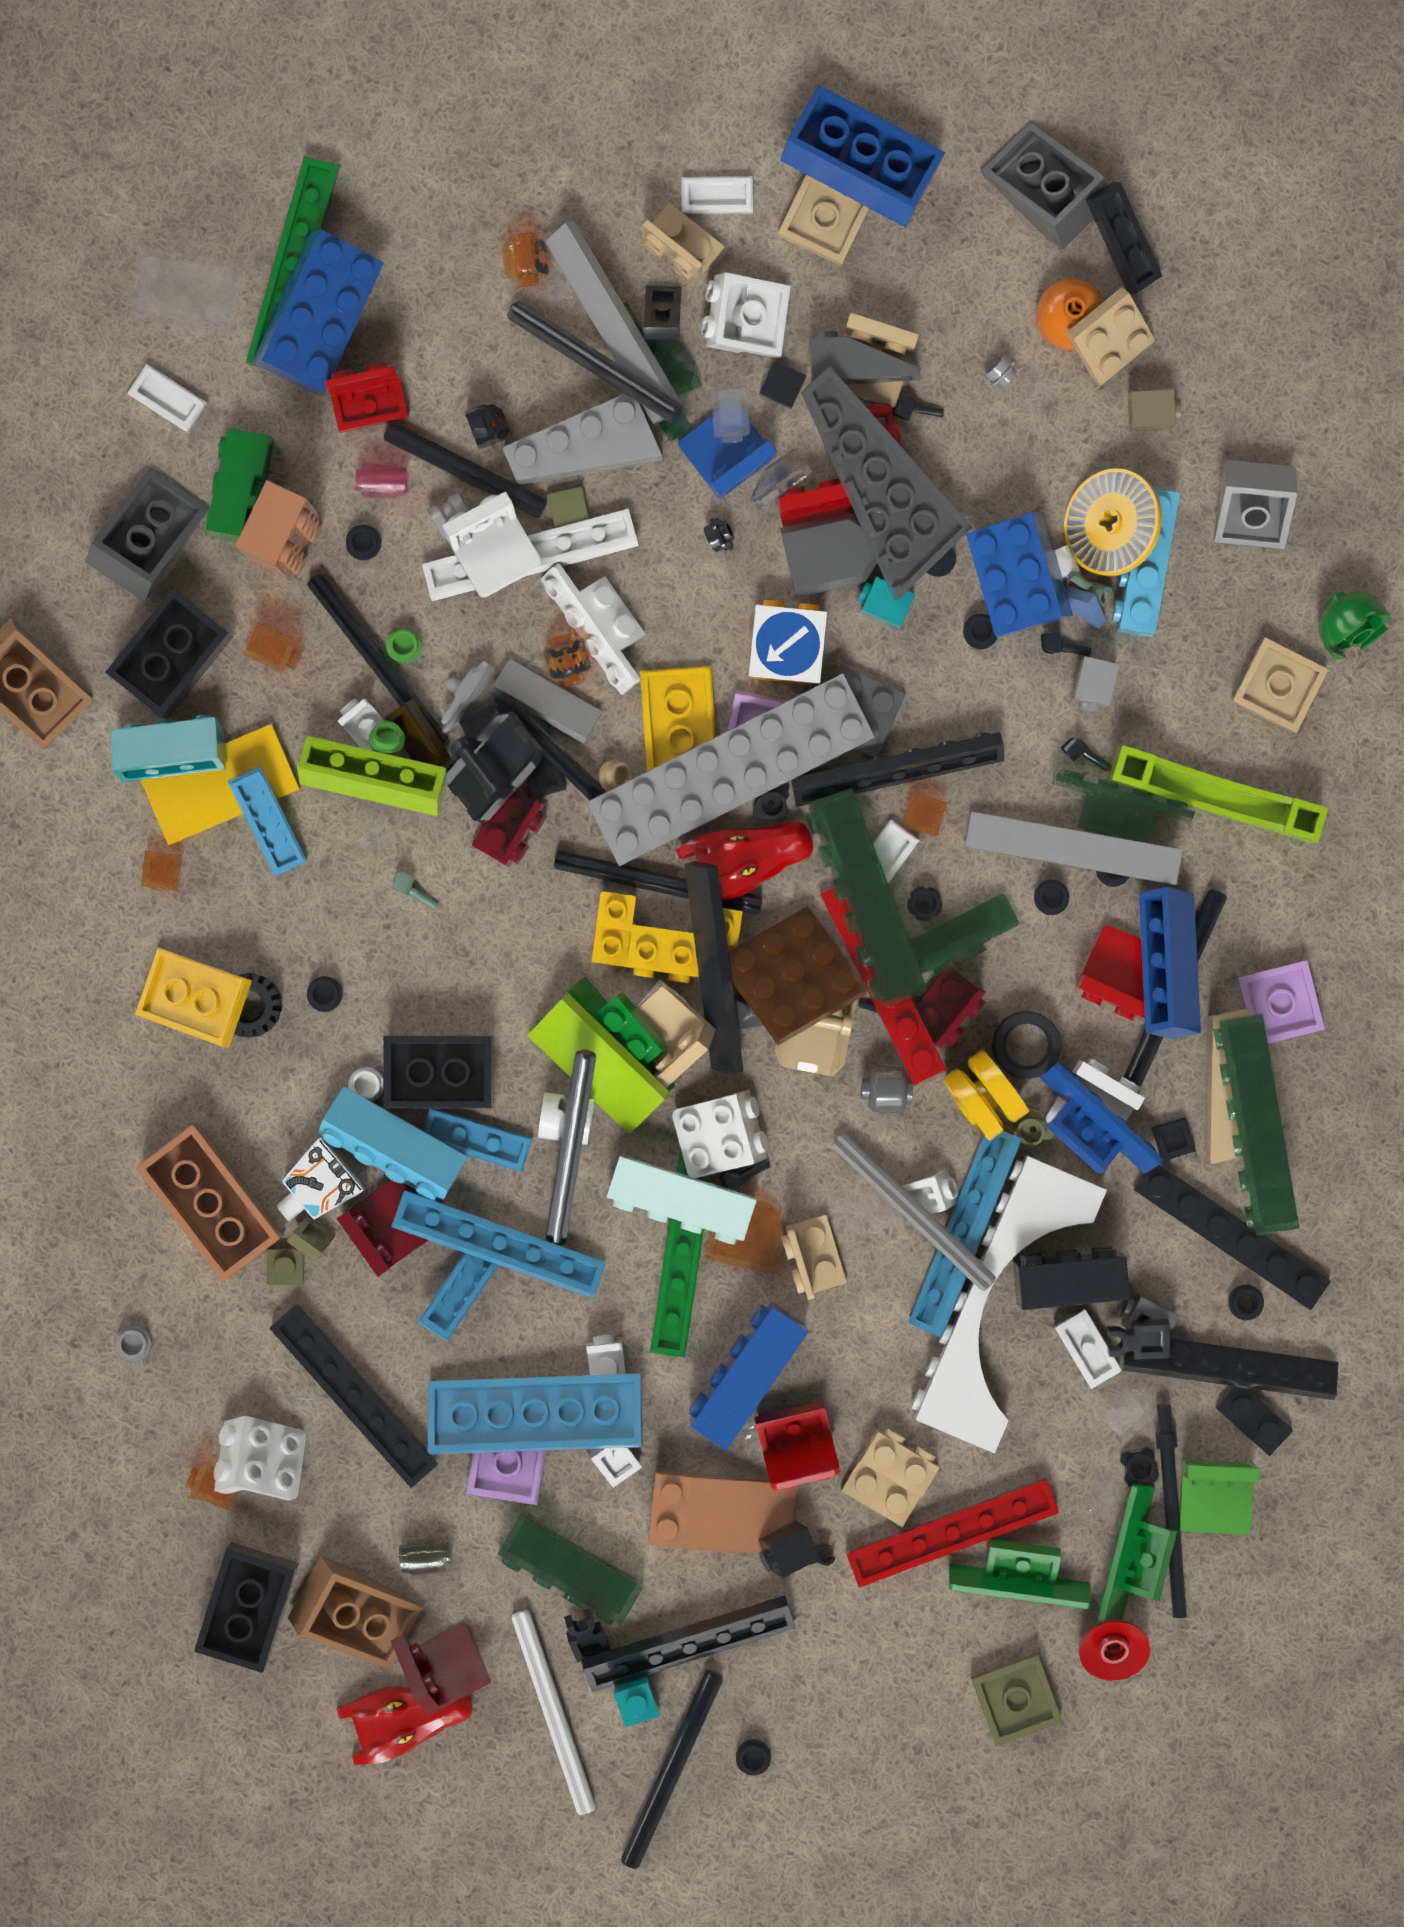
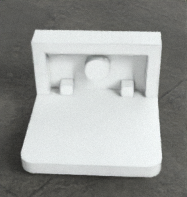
(491, 545)
(1117, 1096)
(720, 1134)
(259, 1458)

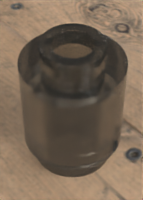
(425, 1556)

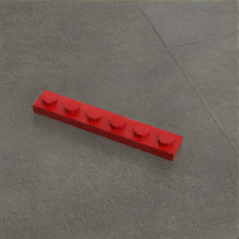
(900, 1019)
(952, 1532)

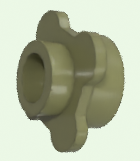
(1032, 1139)

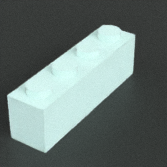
(681, 1198)

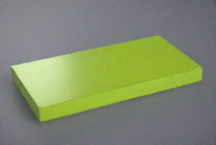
(619, 1079)

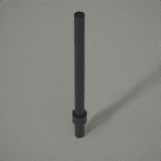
(1166, 1441)

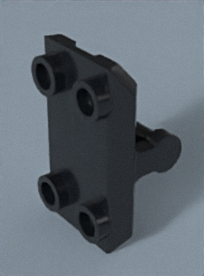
(492, 764)

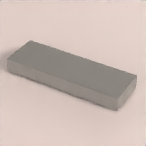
(547, 701)

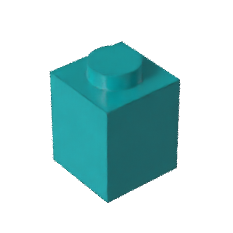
(881, 605)
(636, 1701)

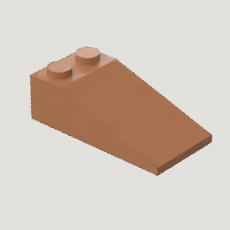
(716, 1511)

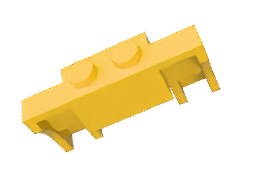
(649, 948)

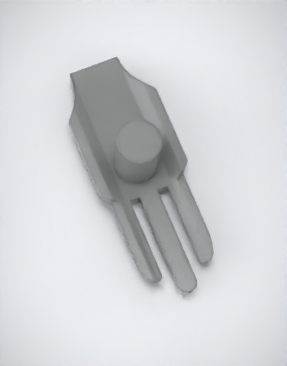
(465, 693)

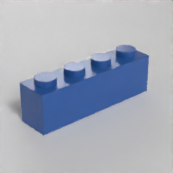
(1169, 963)

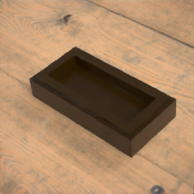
(420, 738)

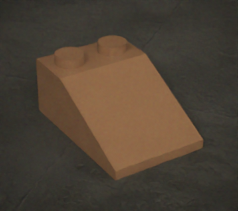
(35, 687)
(352, 1613)

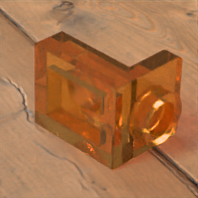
(202, 1486)

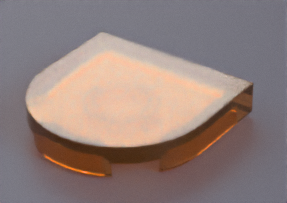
(760, 1245)

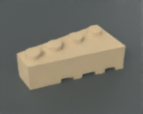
(1218, 1127)

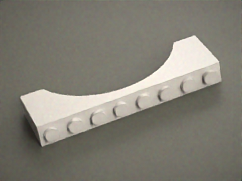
(957, 1392)

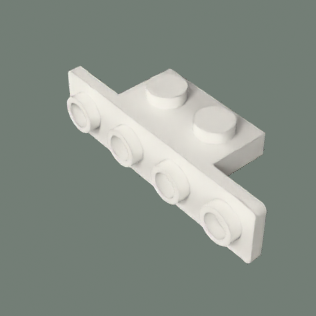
(601, 620)

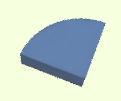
(1086, 606)

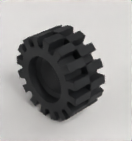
(271, 1008)

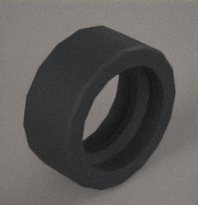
(1053, 1040)

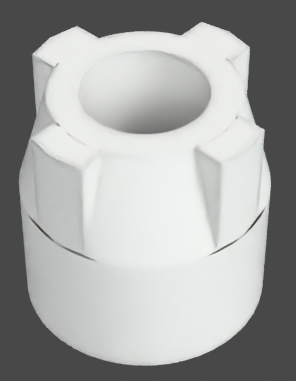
(1066, 561)

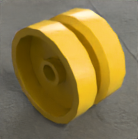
(985, 1095)

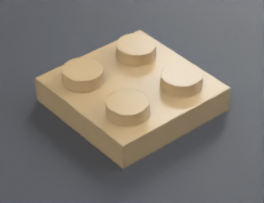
(823, 221)
(1111, 336)
(1279, 685)

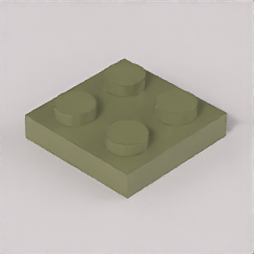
(1016, 1699)

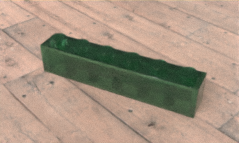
(866, 897)
(1258, 1124)

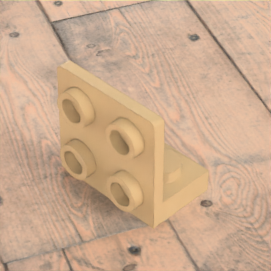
(682, 242)
(886, 339)
(680, 1028)
(815, 1256)

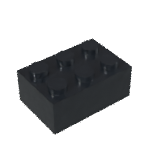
(169, 654)
(438, 1071)
(1071, 1278)
(246, 1607)

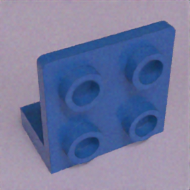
(725, 464)

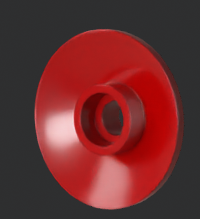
(1116, 1661)

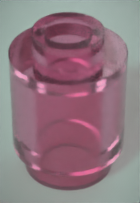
(381, 480)

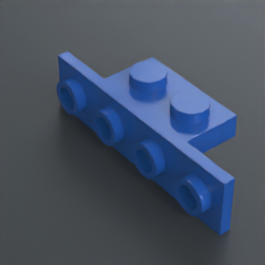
(1092, 1128)

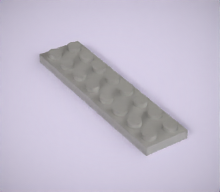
(731, 769)

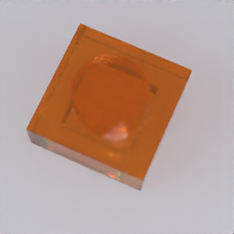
(924, 814)
(161, 870)

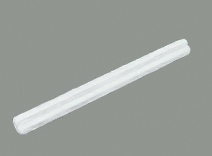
(553, 1712)

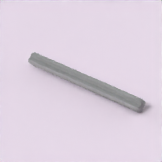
(914, 1212)

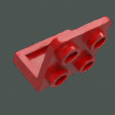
(367, 397)
(815, 504)
(1115, 973)
(797, 1445)

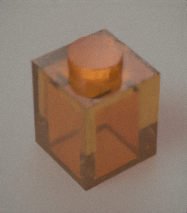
(273, 649)

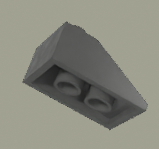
(1045, 183)
(146, 534)

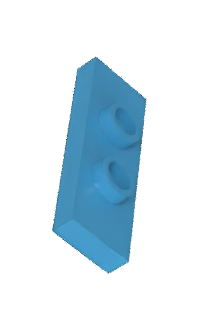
(267, 820)
(457, 1295)

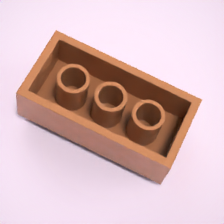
(279, 531)
(210, 1201)

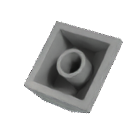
(1255, 504)

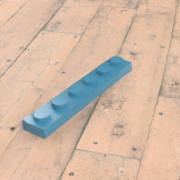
(967, 1226)
(498, 1244)

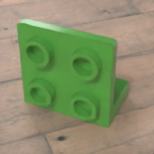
(1217, 1496)

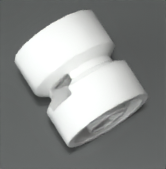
(553, 1117)

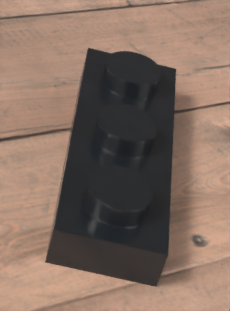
(1124, 237)

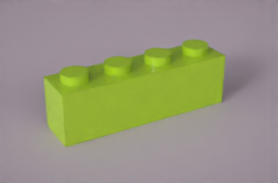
(372, 775)

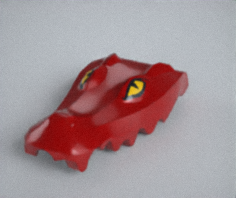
(750, 855)
(394, 1723)

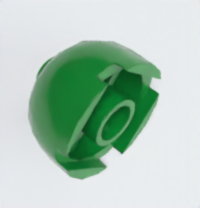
(1352, 617)

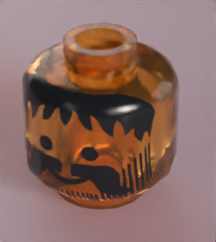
(525, 259)
(567, 659)

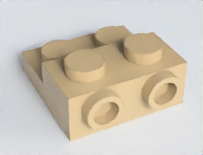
(891, 1476)

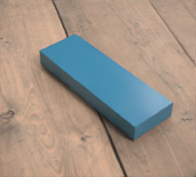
(479, 1139)

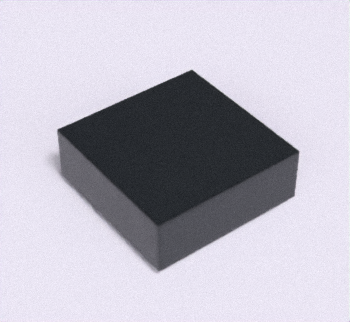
(782, 385)
(1173, 1139)

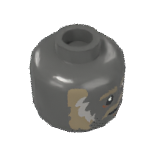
(887, 1089)

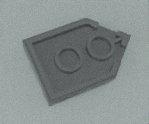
(827, 554)

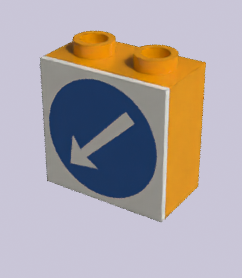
(787, 643)

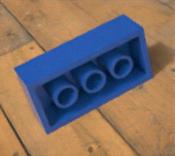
(862, 156)
(318, 311)
(748, 1375)

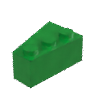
(238, 482)

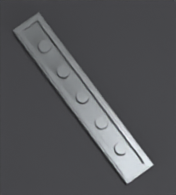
(607, 309)
(1074, 848)

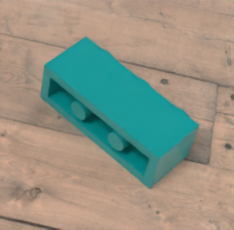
(168, 748)

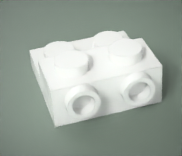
(746, 315)

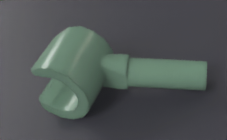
(1092, 587)
(403, 884)

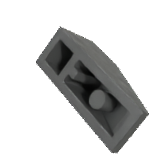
(856, 361)

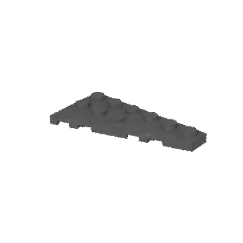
(894, 500)

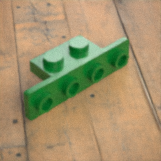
(622, 1022)
(1139, 1557)
(1022, 1574)

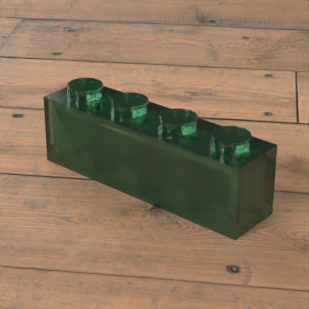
(570, 1569)

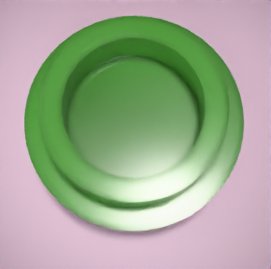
(404, 645)
(386, 738)

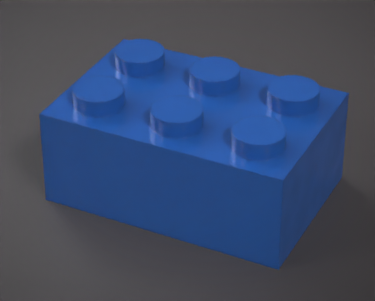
(1019, 574)

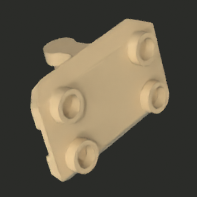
(820, 1047)

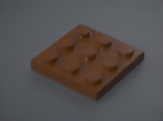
(794, 975)

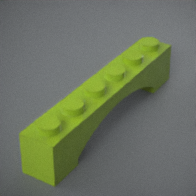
(1218, 795)

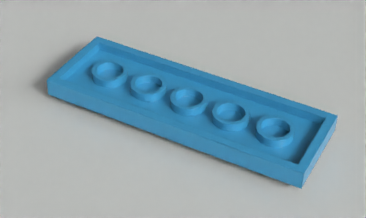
(535, 1414)

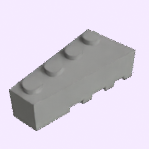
(589, 442)

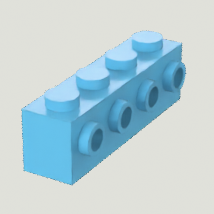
(1144, 585)
(391, 1145)

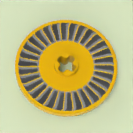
(1132, 536)

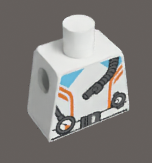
(318, 1183)

